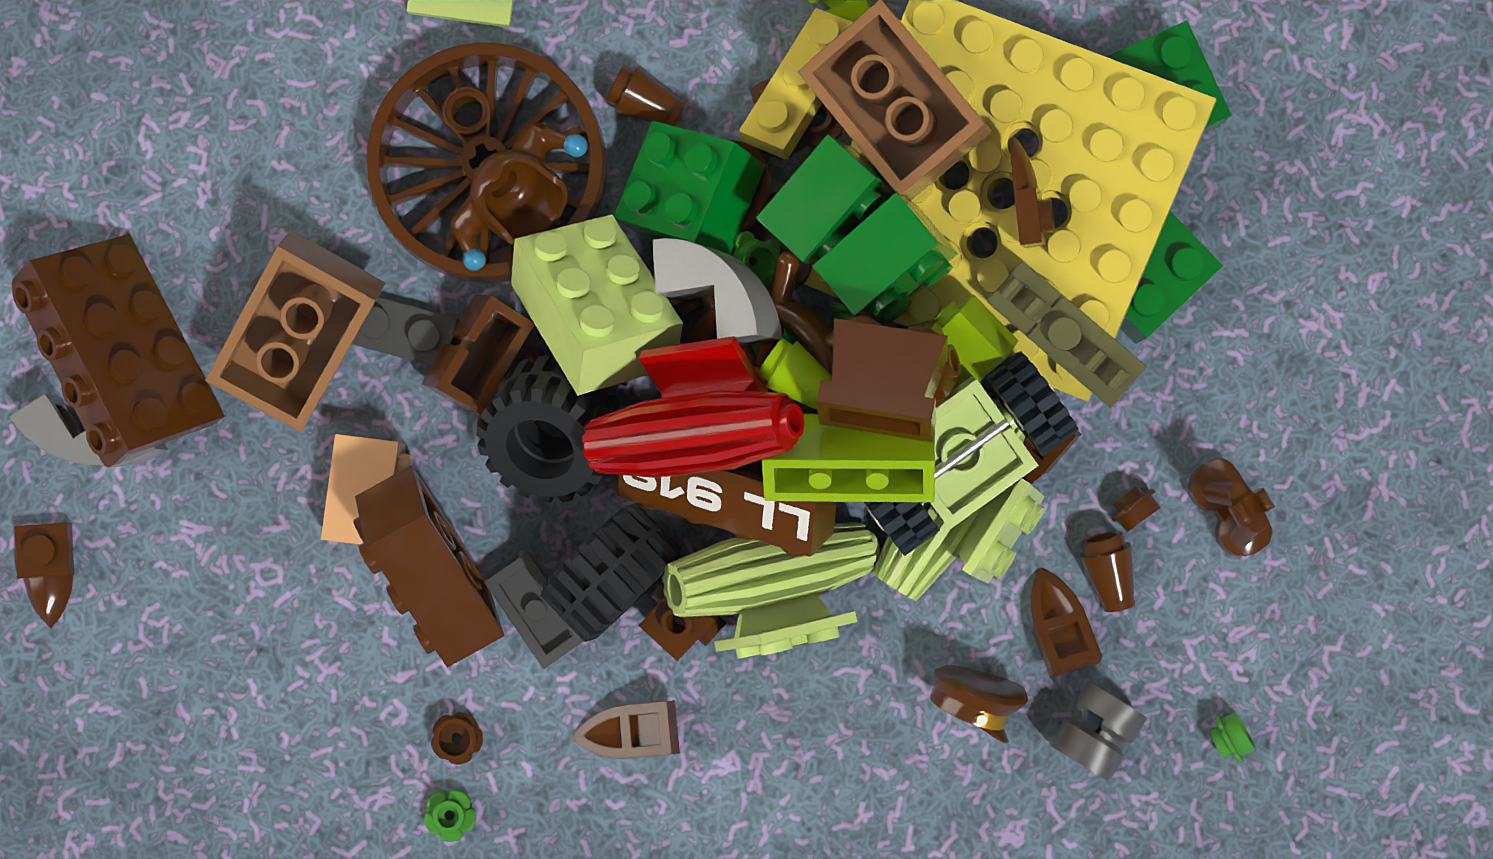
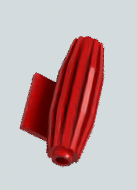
(708, 418)

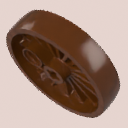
(477, 141)

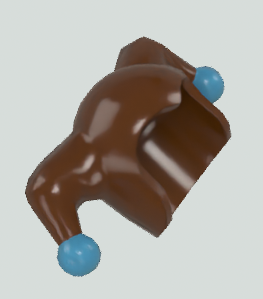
(515, 191)

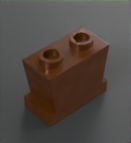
(883, 379)

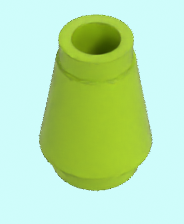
(794, 372)

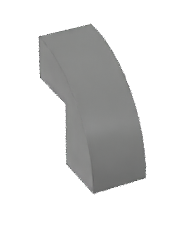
(741, 300)
(55, 431)

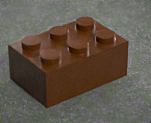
(426, 567)

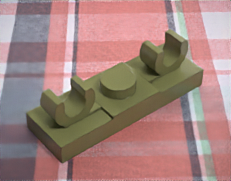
(1067, 334)

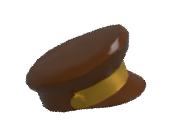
(977, 698)

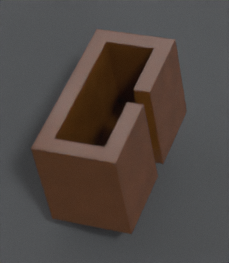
(487, 345)

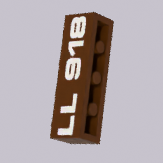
(737, 504)

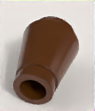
(643, 97)
(1110, 569)

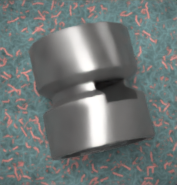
(1079, 738)

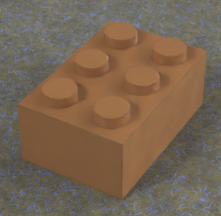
(894, 101)
(295, 330)

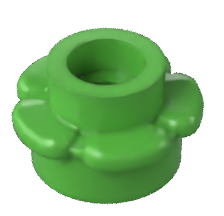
(1232, 737)
(457, 802)

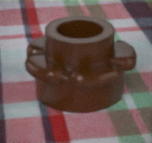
(1135, 507)
(442, 740)

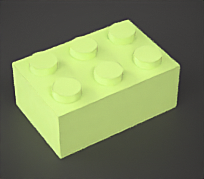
(592, 301)

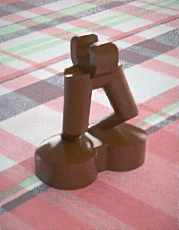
(1240, 512)

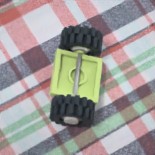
(979, 450)

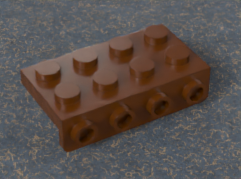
(114, 348)

